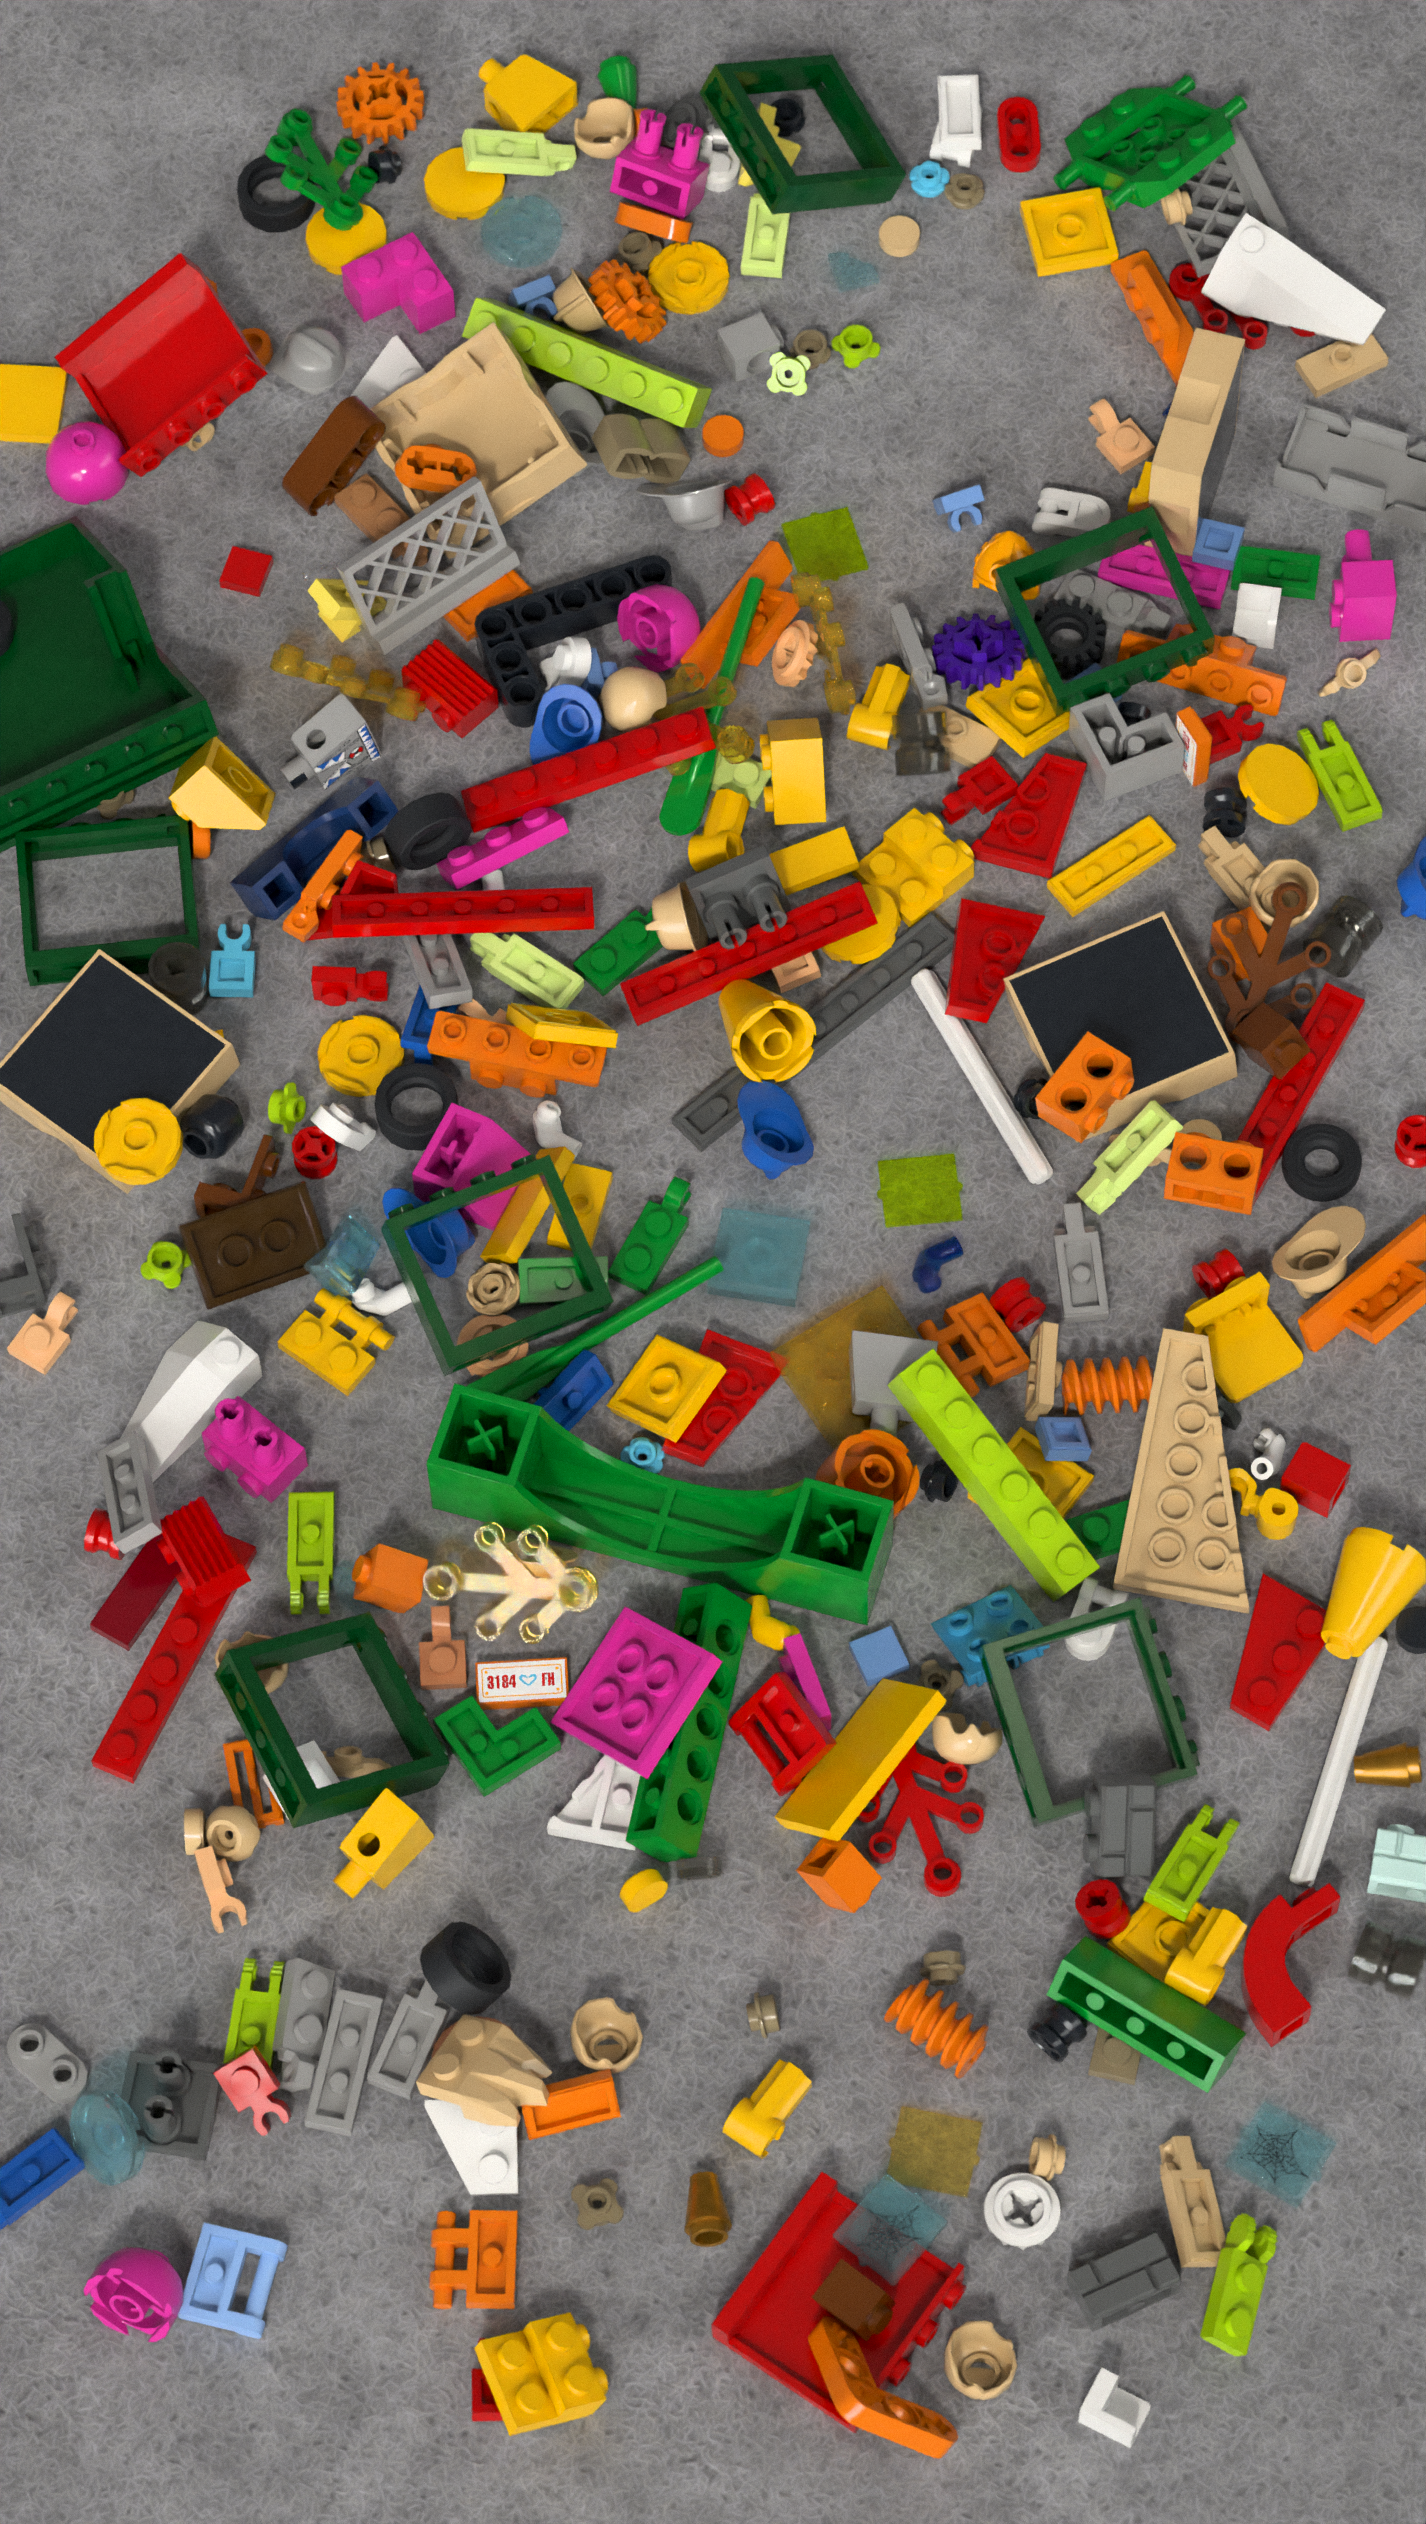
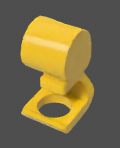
(1274, 1511)

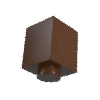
(1271, 1040)
(855, 2301)

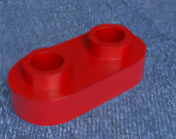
(1018, 137)

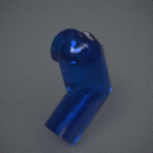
(930, 1263)

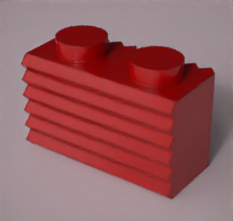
(450, 689)
(202, 1551)

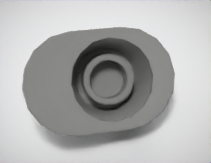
(310, 359)
(580, 416)
(691, 503)

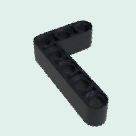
(556, 623)

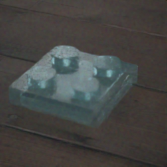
(759, 1257)

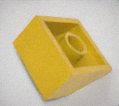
(220, 790)

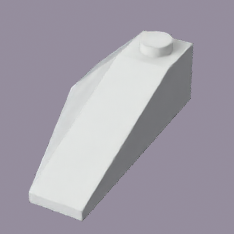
(1280, 283)
(186, 1388)

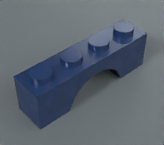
(281, 873)

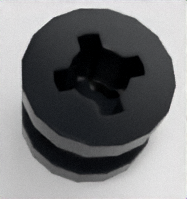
(1225, 811)
(1057, 2032)

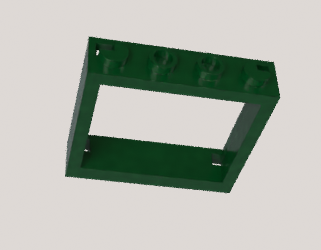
(782, 191)
(1081, 552)
(88, 839)
(487, 1184)
(1155, 1671)
(275, 1748)

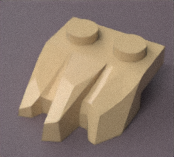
(486, 2073)

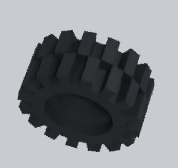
(1076, 619)

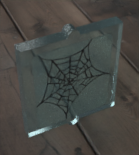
(1280, 2155)
(890, 2229)

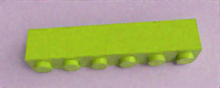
(593, 364)
(993, 1475)

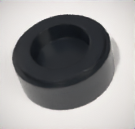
(1411, 1630)

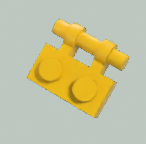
(329, 1353)

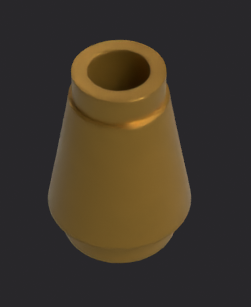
(1389, 1766)
(706, 2211)

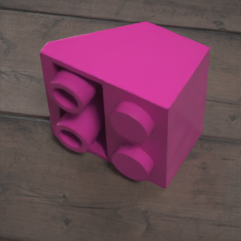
(461, 1150)

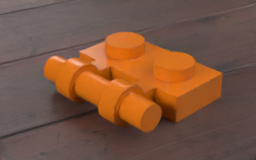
(985, 1340)
(490, 2264)

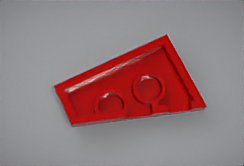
(1036, 820)
(985, 950)
(744, 1384)
(1277, 1652)

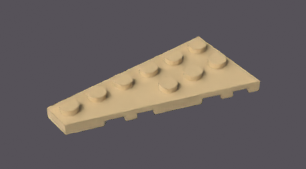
(1181, 1506)

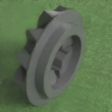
(685, 111)

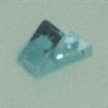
(344, 1259)

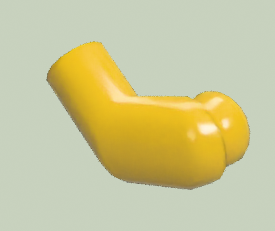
(765, 1628)

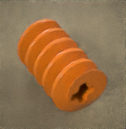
(1106, 1384)
(938, 2026)

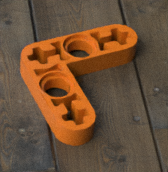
(868, 2406)

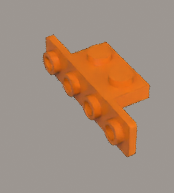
(1155, 309)
(771, 617)
(1221, 675)
(511, 1058)
(1375, 1295)

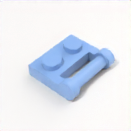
(216, 2276)

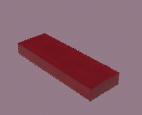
(136, 1597)

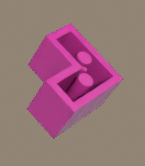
(399, 276)

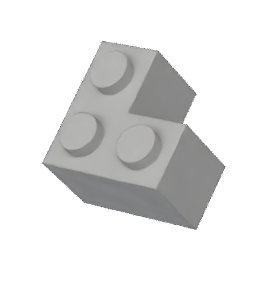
(1120, 755)

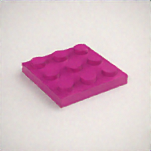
(636, 1692)

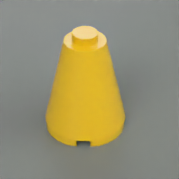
(765, 1031)
(1369, 1590)

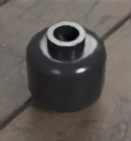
(211, 1126)

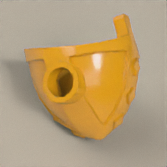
(997, 552)

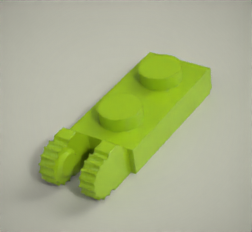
(1340, 778)
(310, 1546)
(1190, 1866)
(255, 2013)
(1238, 2285)

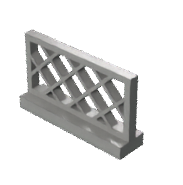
(1252, 194)
(438, 590)

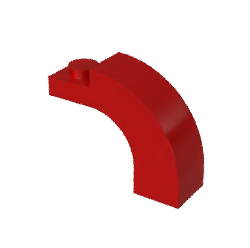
(1266, 1987)

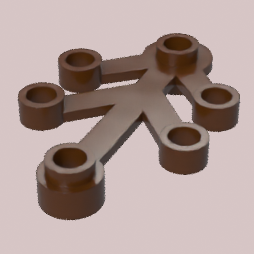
(1264, 970)

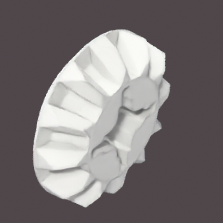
(1027, 2190)

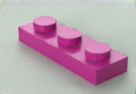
(1142, 571)
(502, 847)

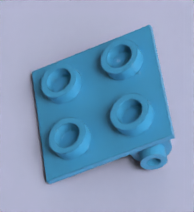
(985, 1622)

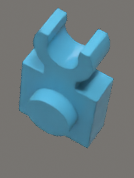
(234, 967)

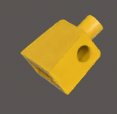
(527, 94)
(390, 1829)

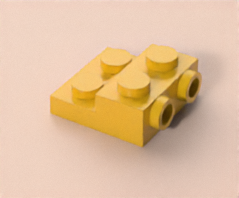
(917, 865)
(542, 2374)

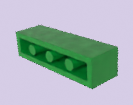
(1146, 2014)

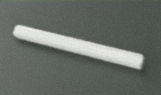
(982, 1079)
(1337, 1764)

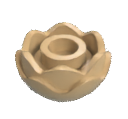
(487, 1279)
(244, 1830)

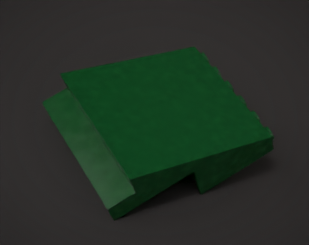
(83, 685)

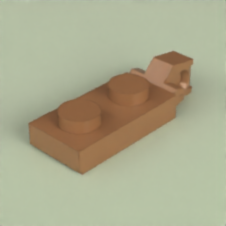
(375, 514)

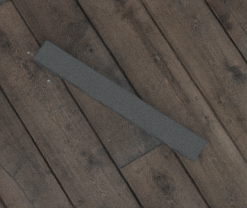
(834, 1019)

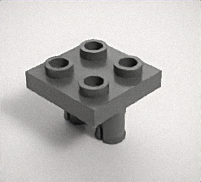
(739, 897)
(172, 2102)

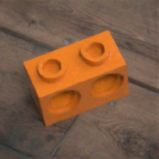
(1075, 1084)
(1211, 1184)

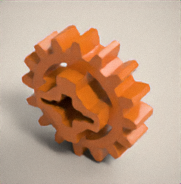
(380, 103)
(627, 301)

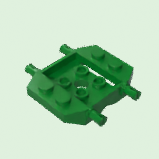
(1173, 143)

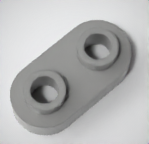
(46, 2062)

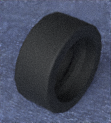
(270, 218)
(427, 830)
(405, 1078)
(452, 1981)

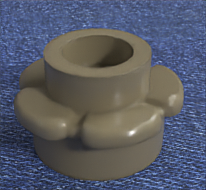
(964, 198)
(813, 341)
(379, 854)
(942, 1967)
(763, 2014)

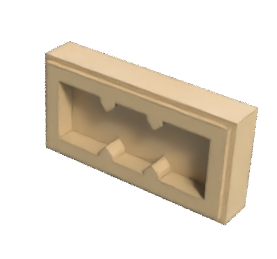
(1340, 364)
(967, 739)
(1043, 1371)

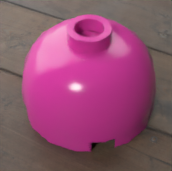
(85, 463)
(660, 619)
(129, 2285)

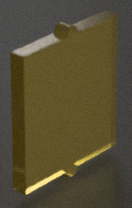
(934, 2151)

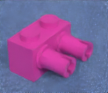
(661, 176)
(1363, 593)
(252, 1449)

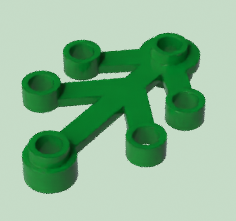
(340, 208)

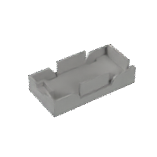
(1357, 465)

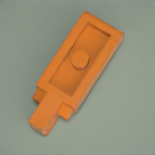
(318, 893)

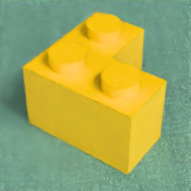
(795, 760)

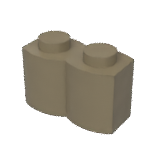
(641, 448)

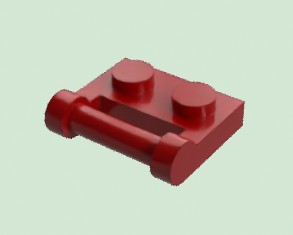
(790, 1725)

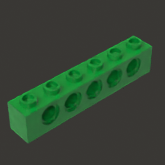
(676, 1795)

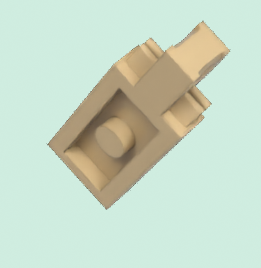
(1231, 867)
(1191, 2204)

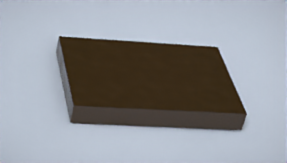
(253, 1244)

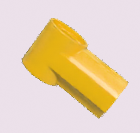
(872, 719)
(721, 831)
(1201, 1966)
(763, 2115)

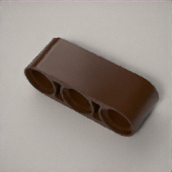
(333, 455)

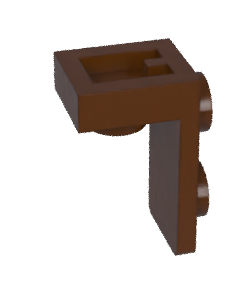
(219, 1196)

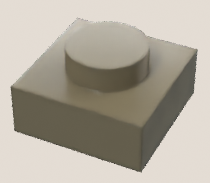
(1114, 2059)

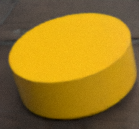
(643, 1890)

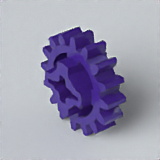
(978, 652)

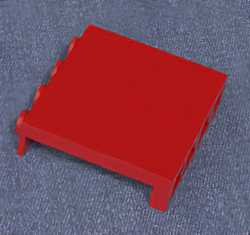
(162, 363)
(775, 2309)

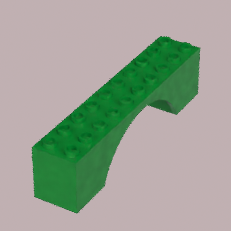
(791, 1543)

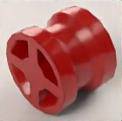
(749, 499)
(1408, 1135)
(316, 1143)
(1217, 1273)
(1017, 1304)
(99, 1535)
(1106, 1920)

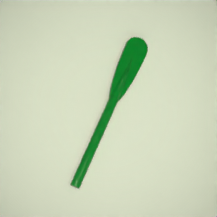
(689, 792)
(531, 1373)

